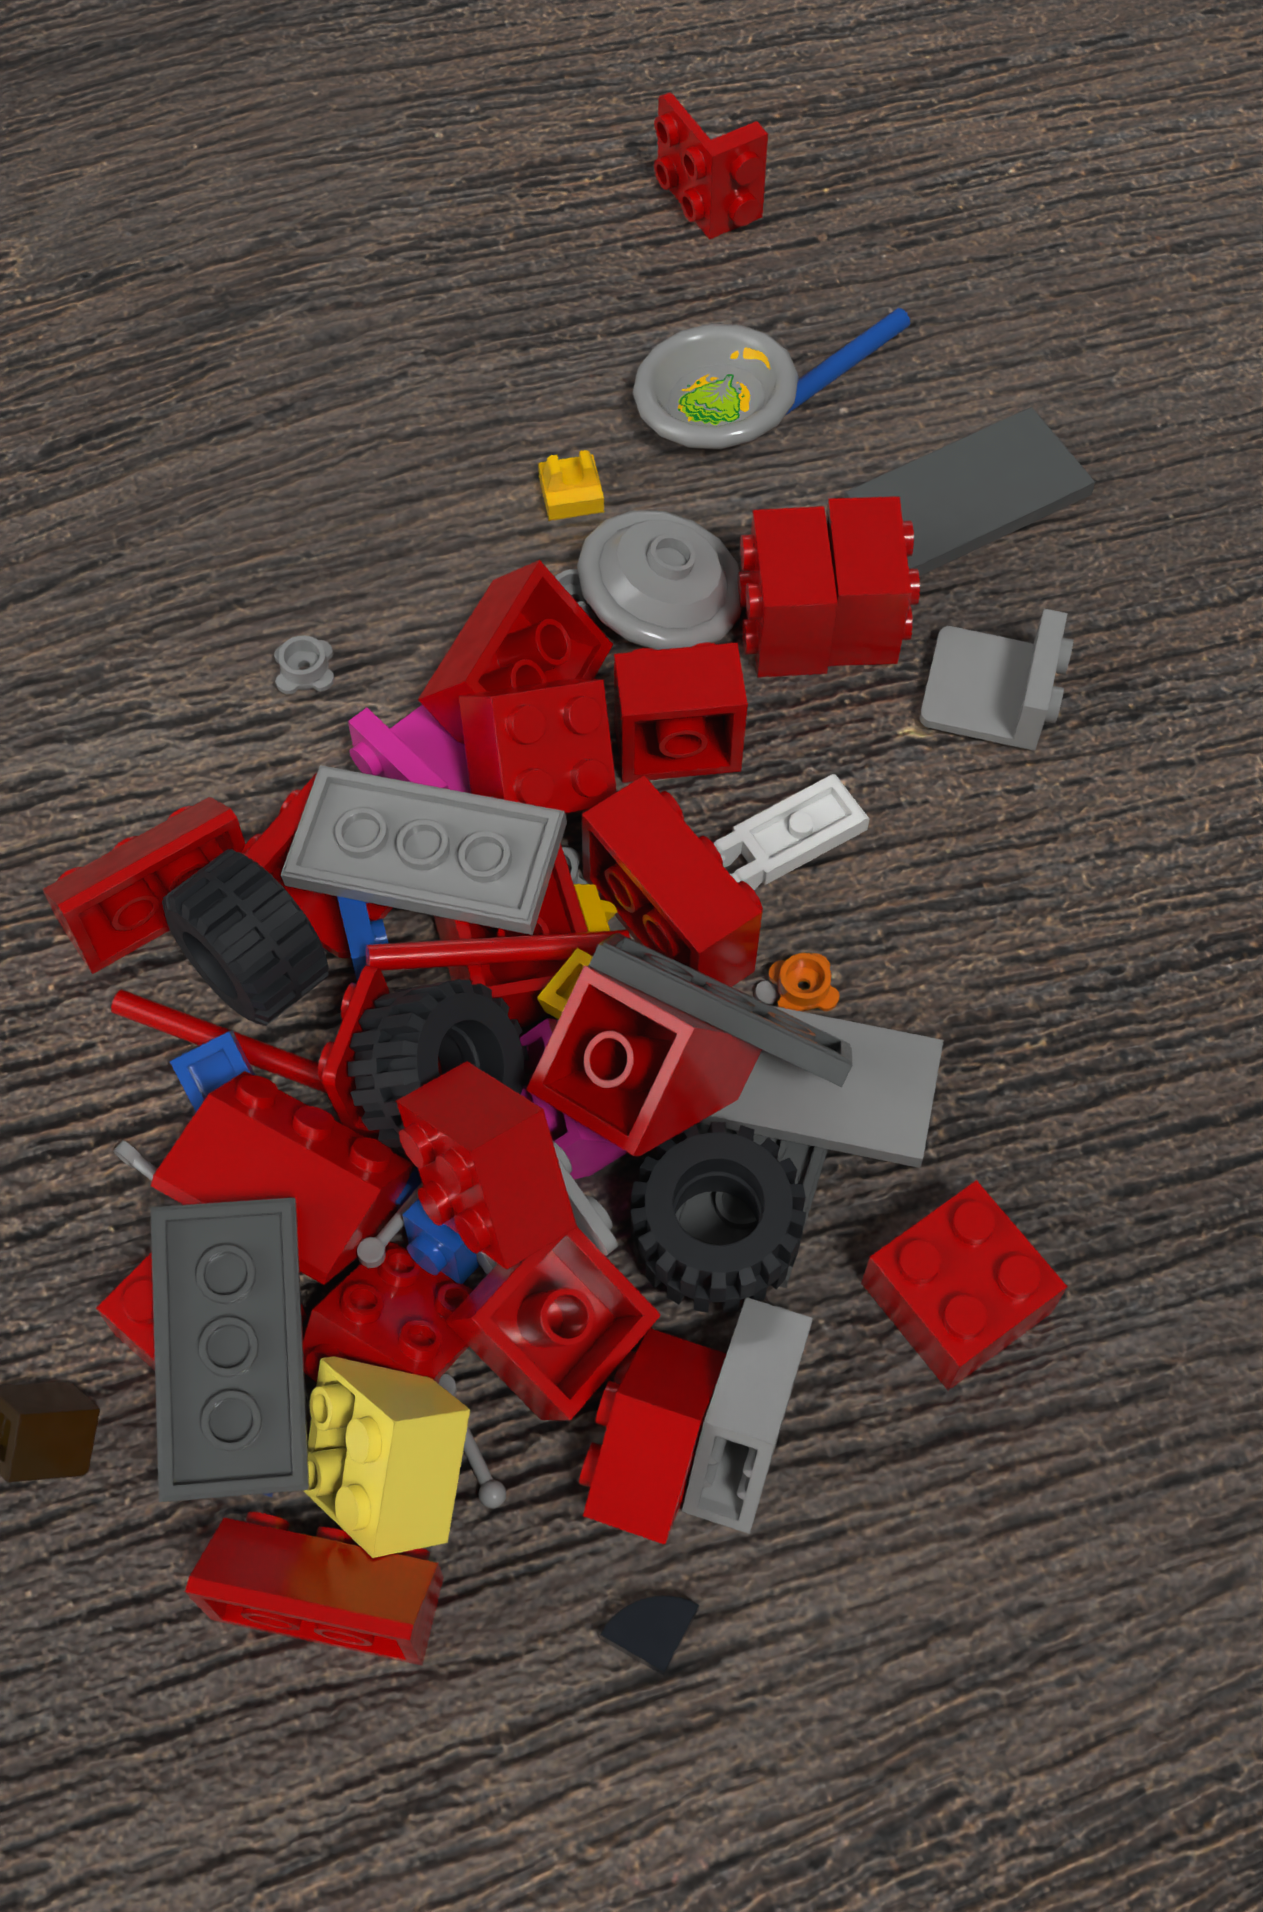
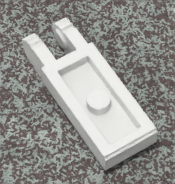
(793, 832)

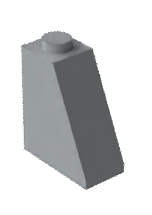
(746, 1415)

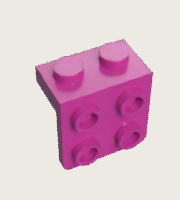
(410, 751)

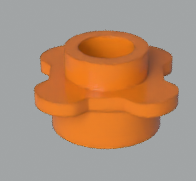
(808, 968)

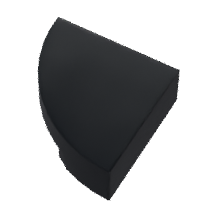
(651, 1629)

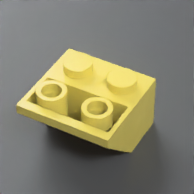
(385, 1454)

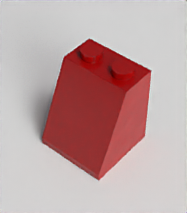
(637, 1065)

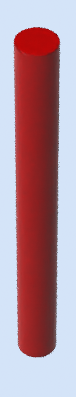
(483, 950)
(201, 1031)

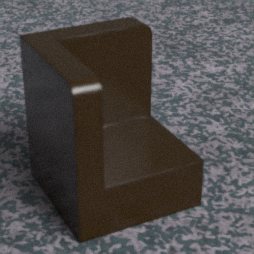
(45, 1431)

